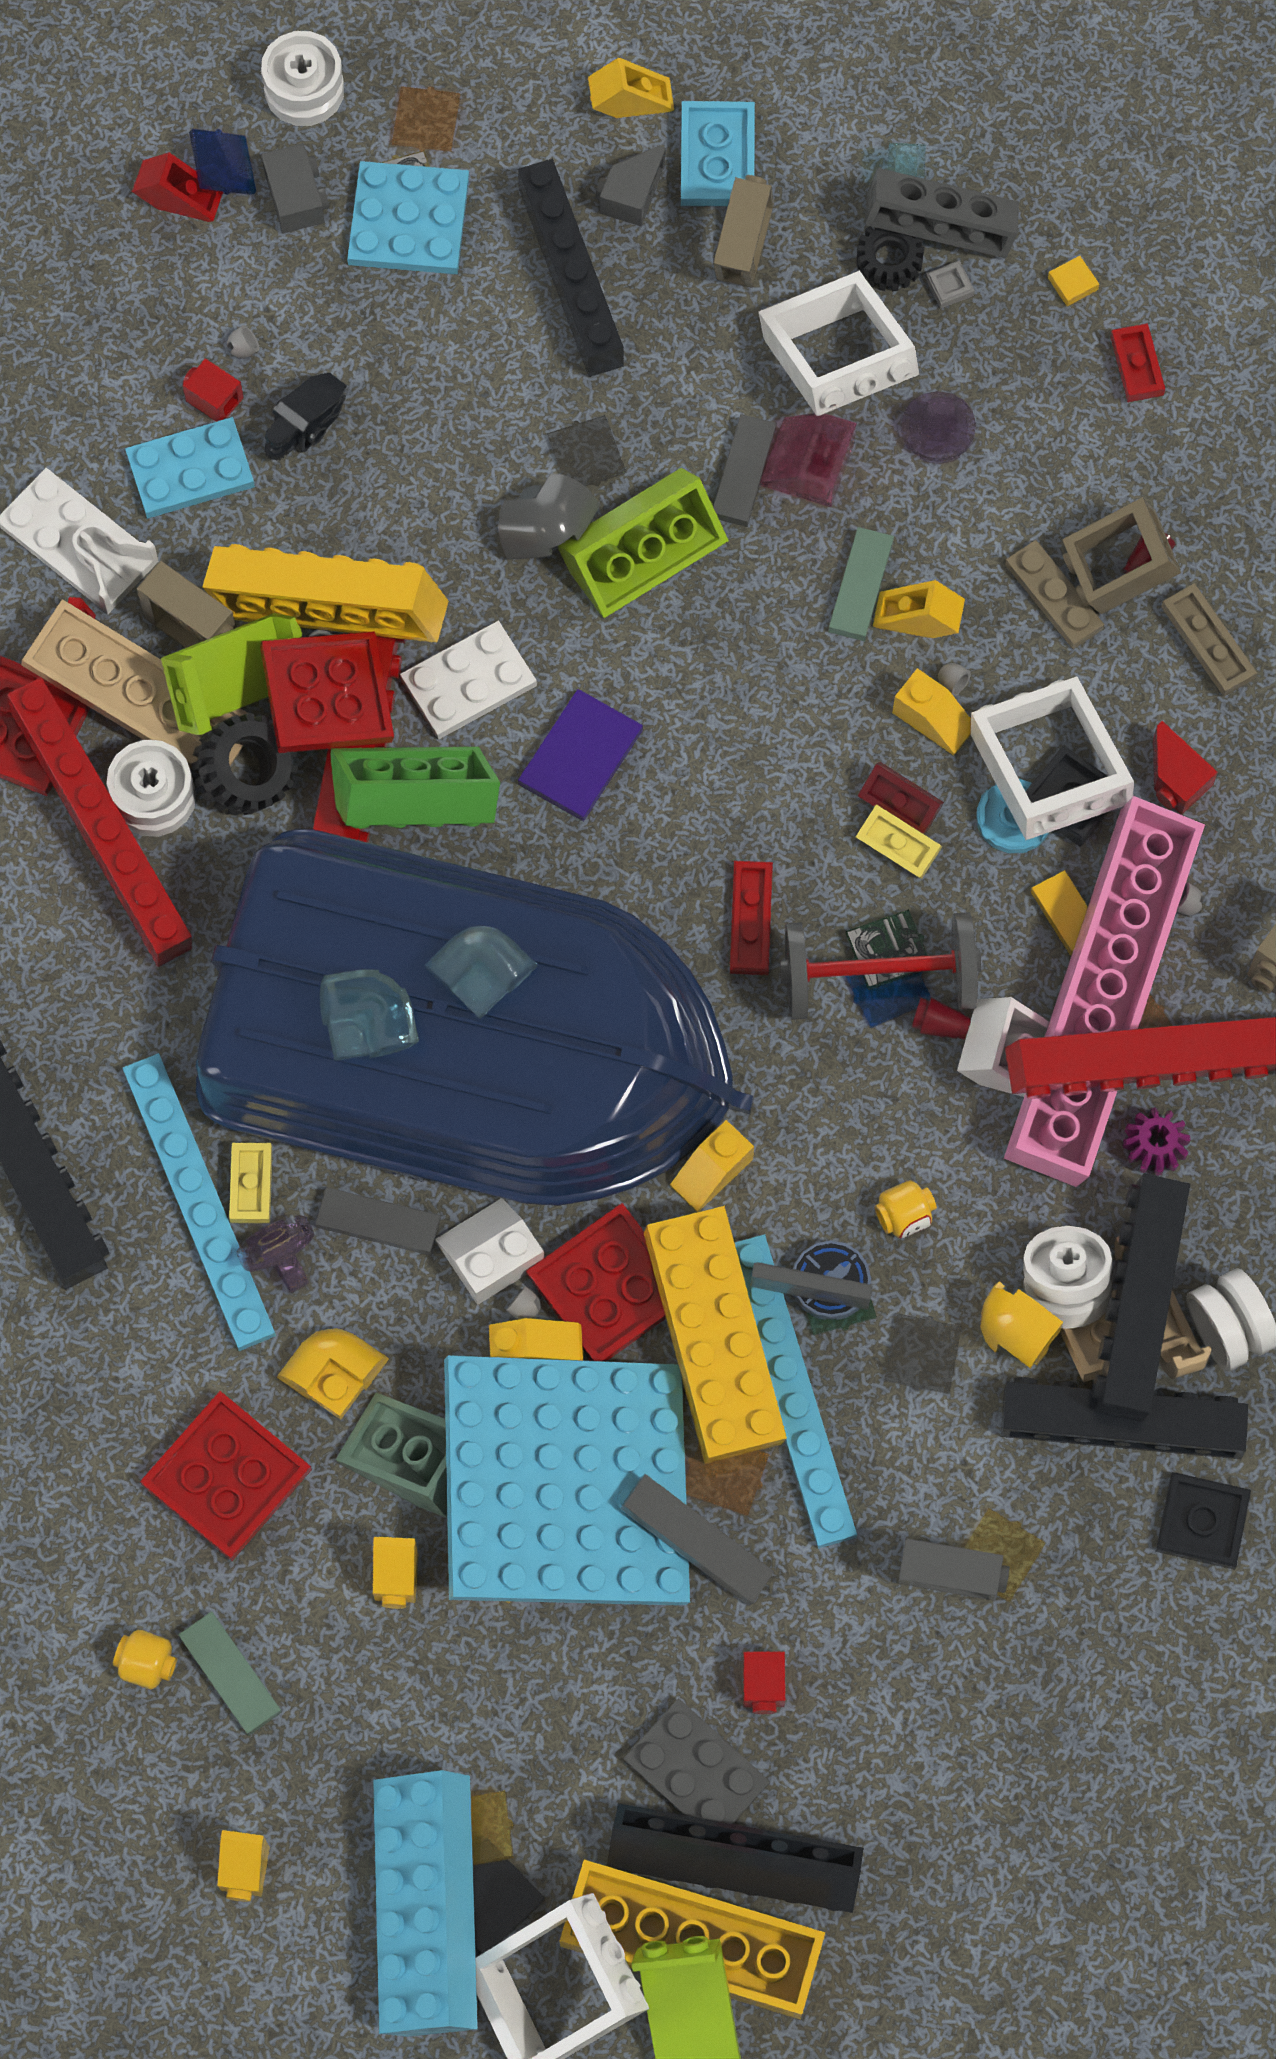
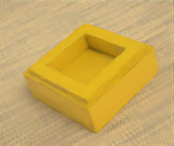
(1073, 280)

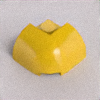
(1018, 1325)
(333, 1369)

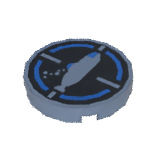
(836, 1261)

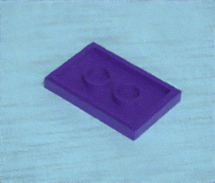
(580, 755)

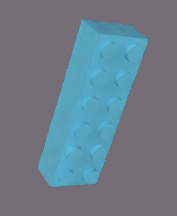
(425, 1904)

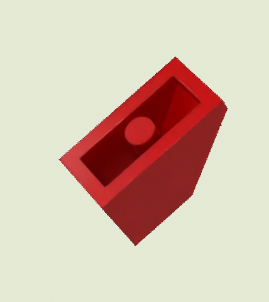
(175, 188)
(1179, 771)

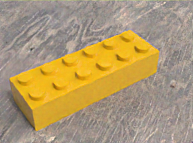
(328, 592)
(714, 1334)
(763, 1956)

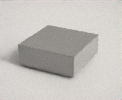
(950, 284)

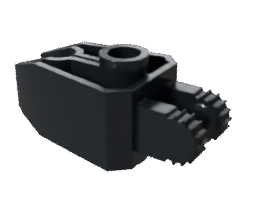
(304, 415)

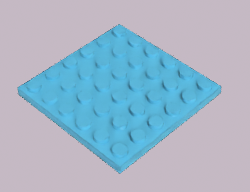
(540, 1479)

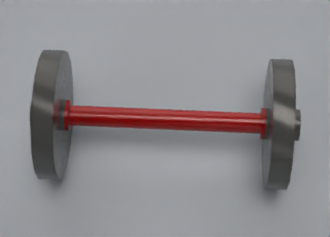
(963, 961)

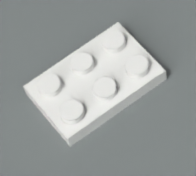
(468, 680)

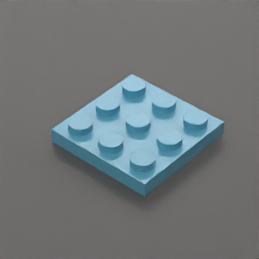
(408, 217)

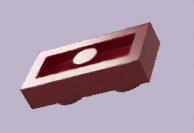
(900, 797)

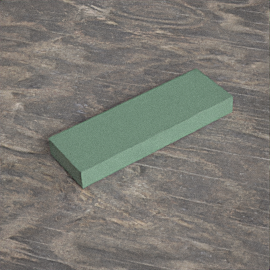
(861, 584)
(230, 1673)

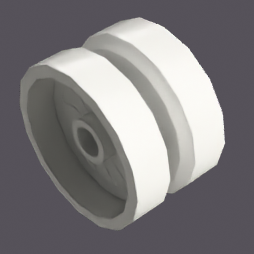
(302, 78)
(152, 787)
(1069, 1274)
(1232, 1319)

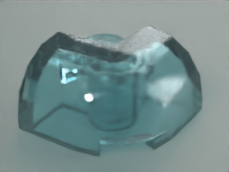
(481, 967)
(366, 1014)

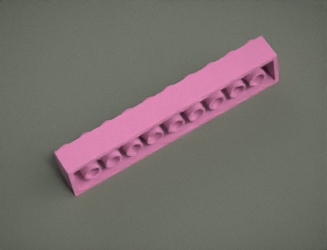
(1109, 978)

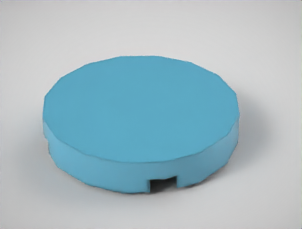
(999, 825)

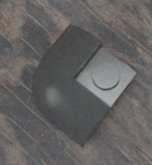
(545, 517)

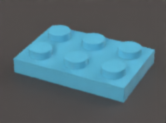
(715, 150)
(190, 467)

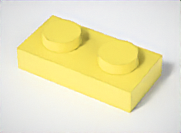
(898, 841)
(250, 1183)

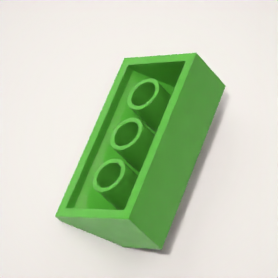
(414, 786)

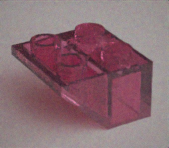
(810, 457)

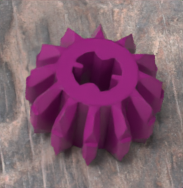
(1156, 1126)

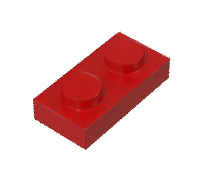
(1137, 362)

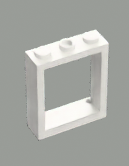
(822, 307)
(1066, 807)
(606, 1958)

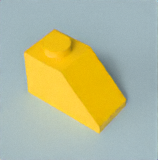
(629, 90)
(920, 610)
(933, 712)
(713, 1166)
(536, 1339)
(395, 1571)
(242, 1865)

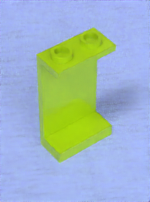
(222, 672)
(687, 1999)

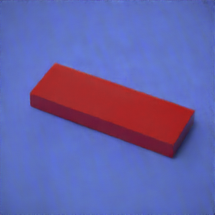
(751, 918)

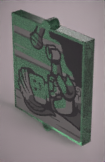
(886, 938)

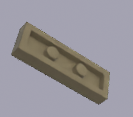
(1054, 594)
(1209, 639)

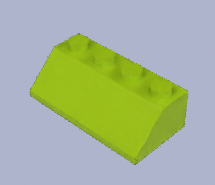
(644, 542)

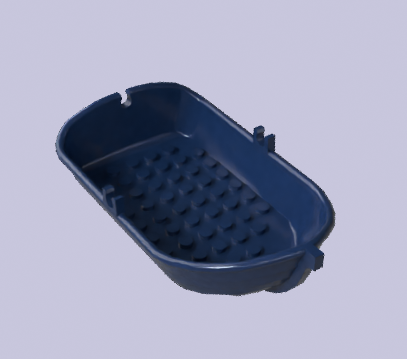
(552, 1098)

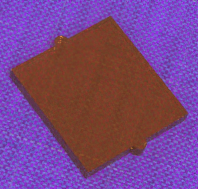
(426, 119)
(728, 1481)

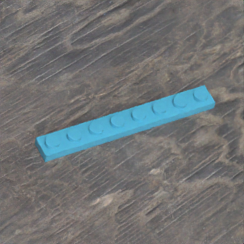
(198, 1201)
(797, 1405)

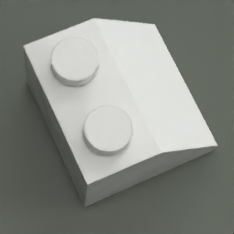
(992, 1028)
(490, 1250)

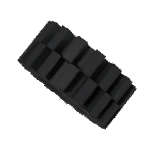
(885, 274)

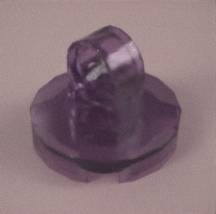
(938, 427)
(277, 1247)

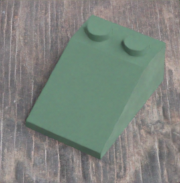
(400, 1452)

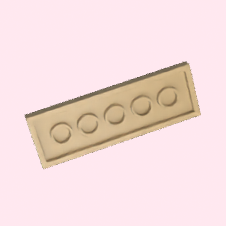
(112, 678)

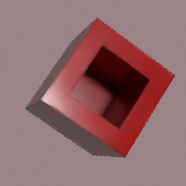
(212, 390)
(764, 1681)

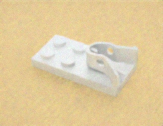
(77, 541)

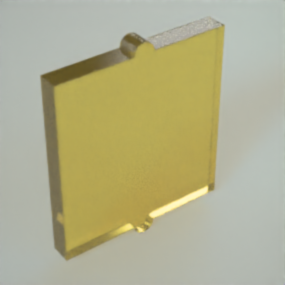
(1007, 1538)
(491, 1828)

